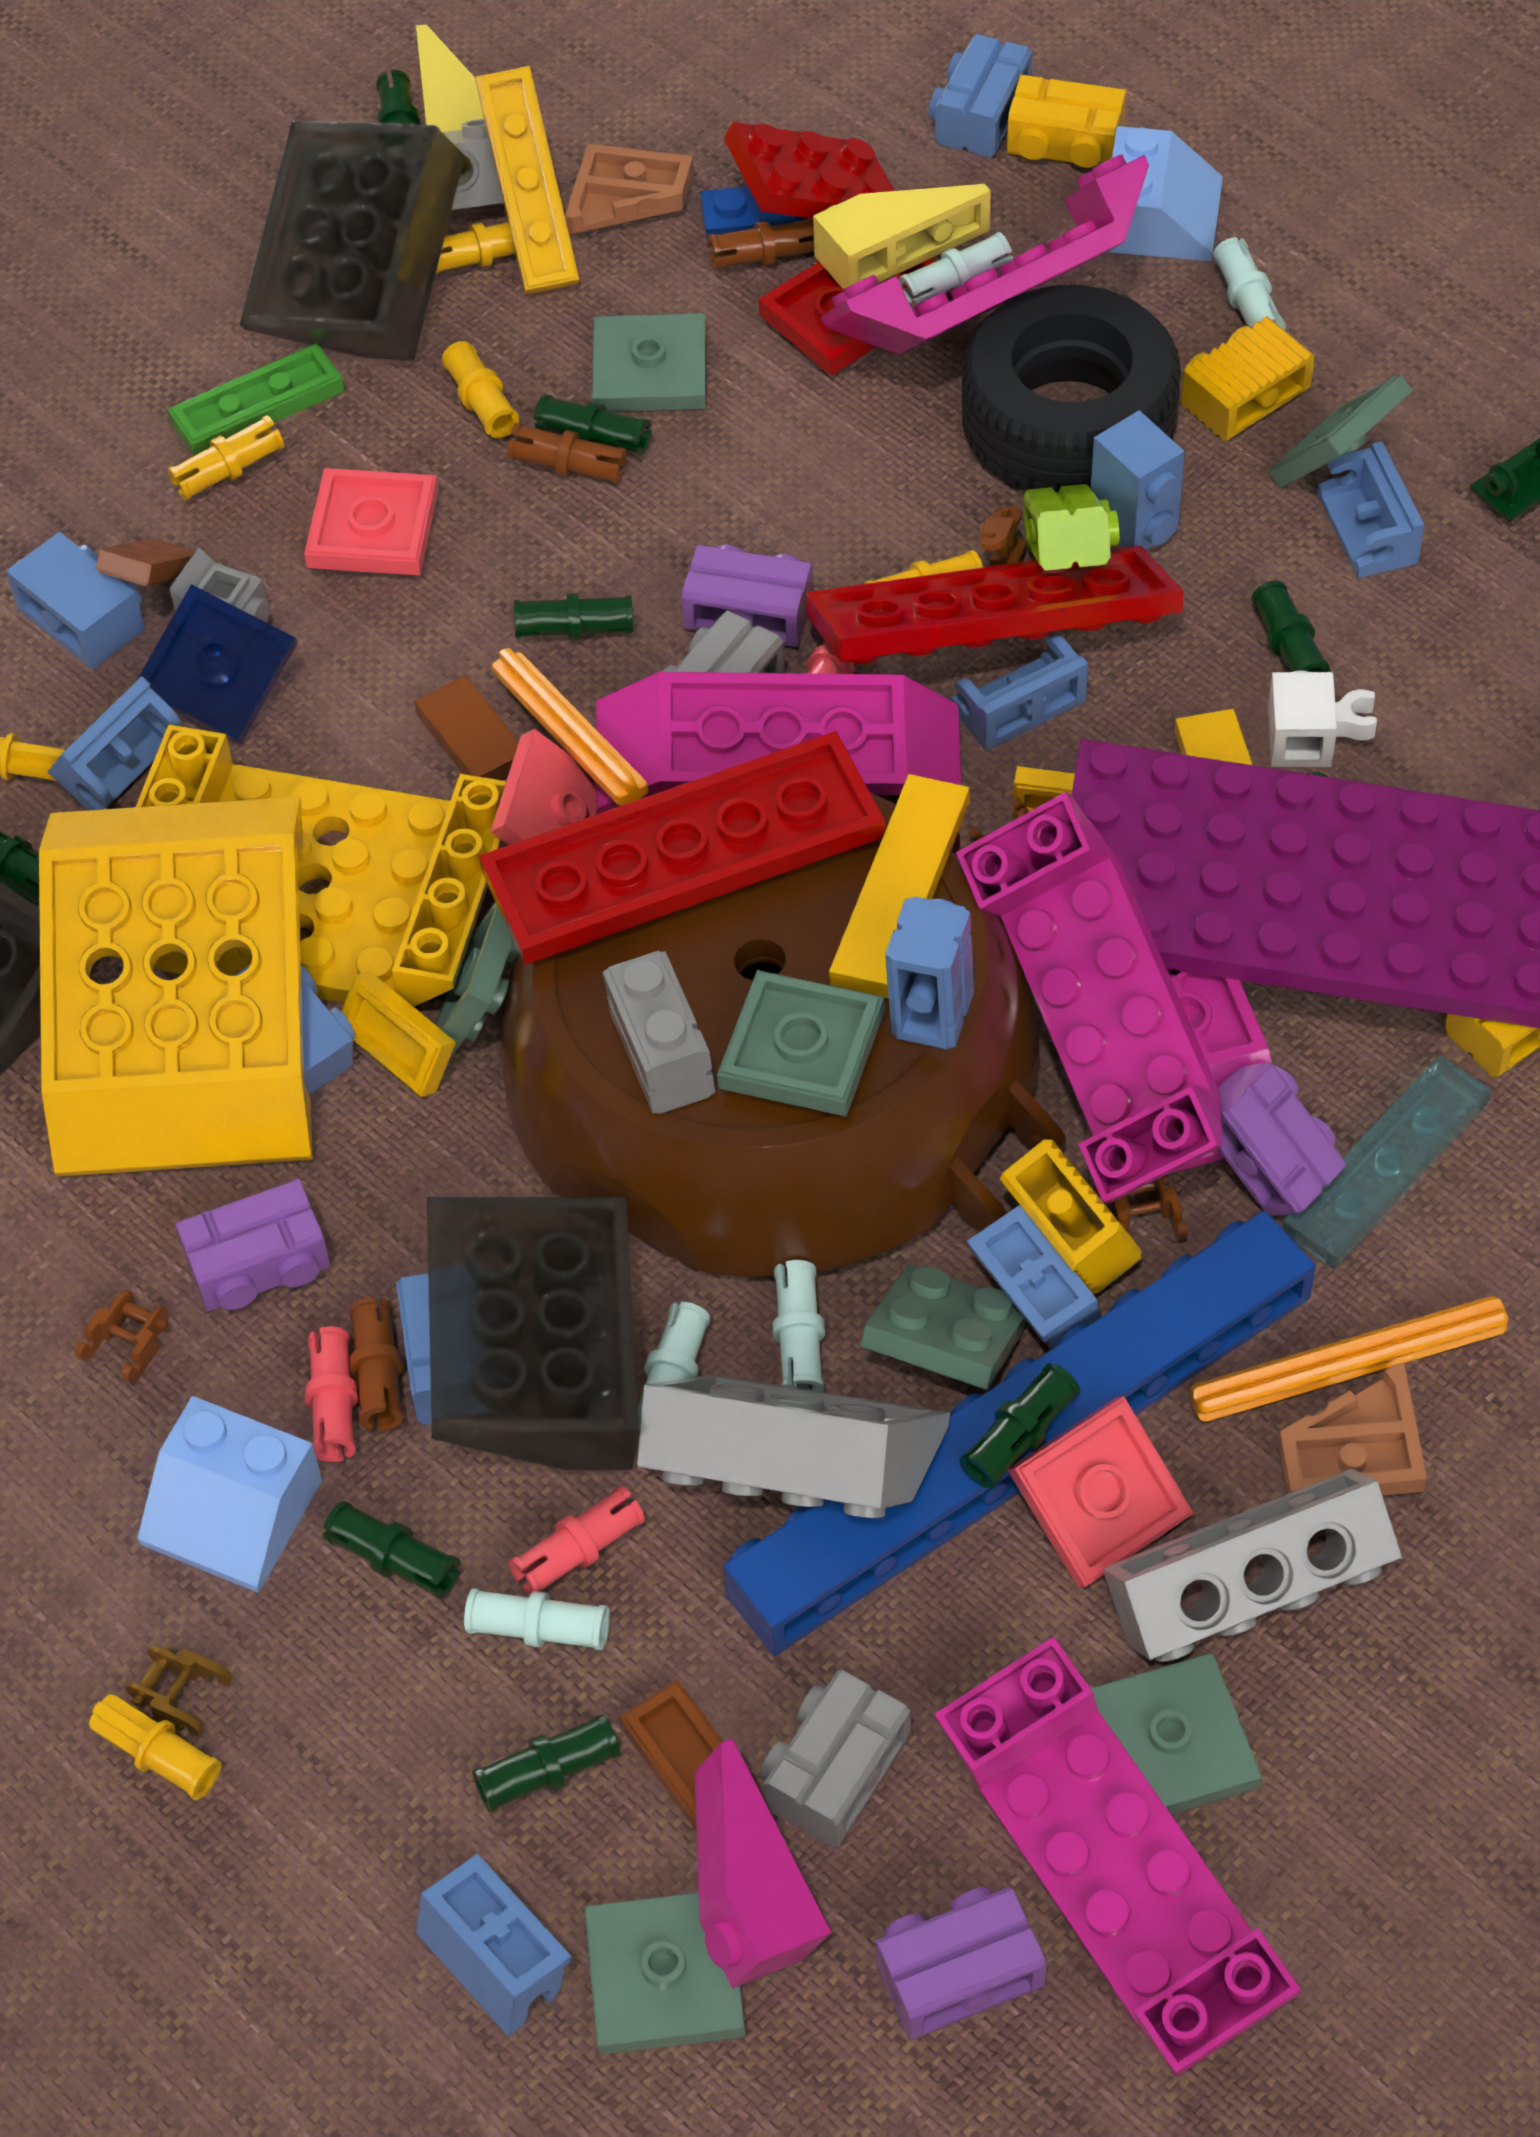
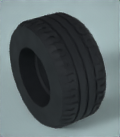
(1054, 338)

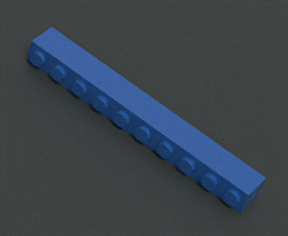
(1134, 1351)

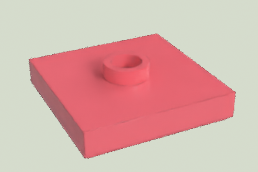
(371, 521)
(542, 791)
(1100, 1491)

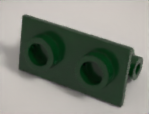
(1512, 485)

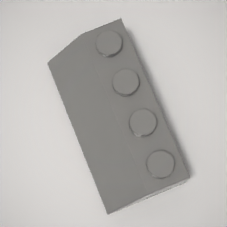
(788, 1442)

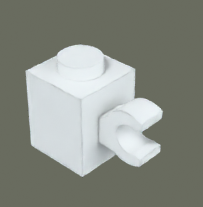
(1308, 720)

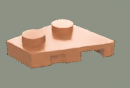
(626, 186)
(1362, 1432)

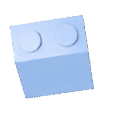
(1177, 200)
(228, 1493)

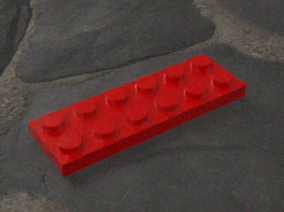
(990, 604)
(681, 847)

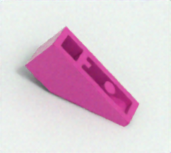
(750, 1888)

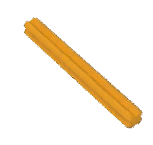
(569, 728)
(1348, 1358)

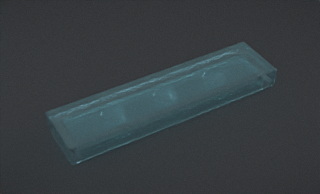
(1388, 1160)

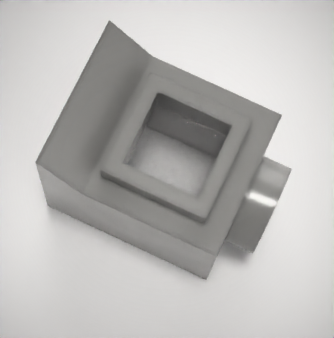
(224, 582)

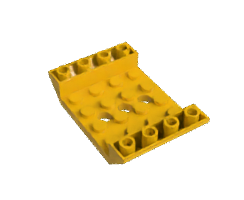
(399, 882)
(186, 1064)

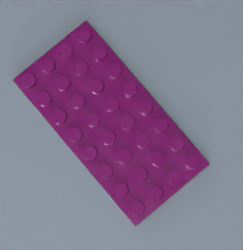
(1325, 880)

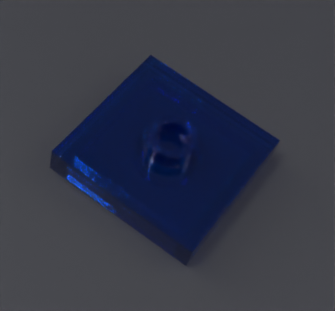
(217, 663)

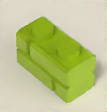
(1069, 527)

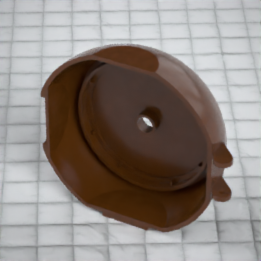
(751, 1177)

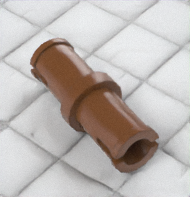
(761, 243)
(567, 453)
(376, 1364)

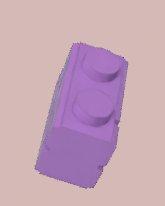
(751, 585)
(1274, 1140)
(253, 1246)
(959, 1960)

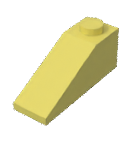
(447, 86)
(897, 229)

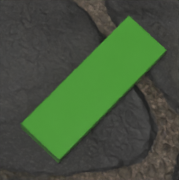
(271, 390)

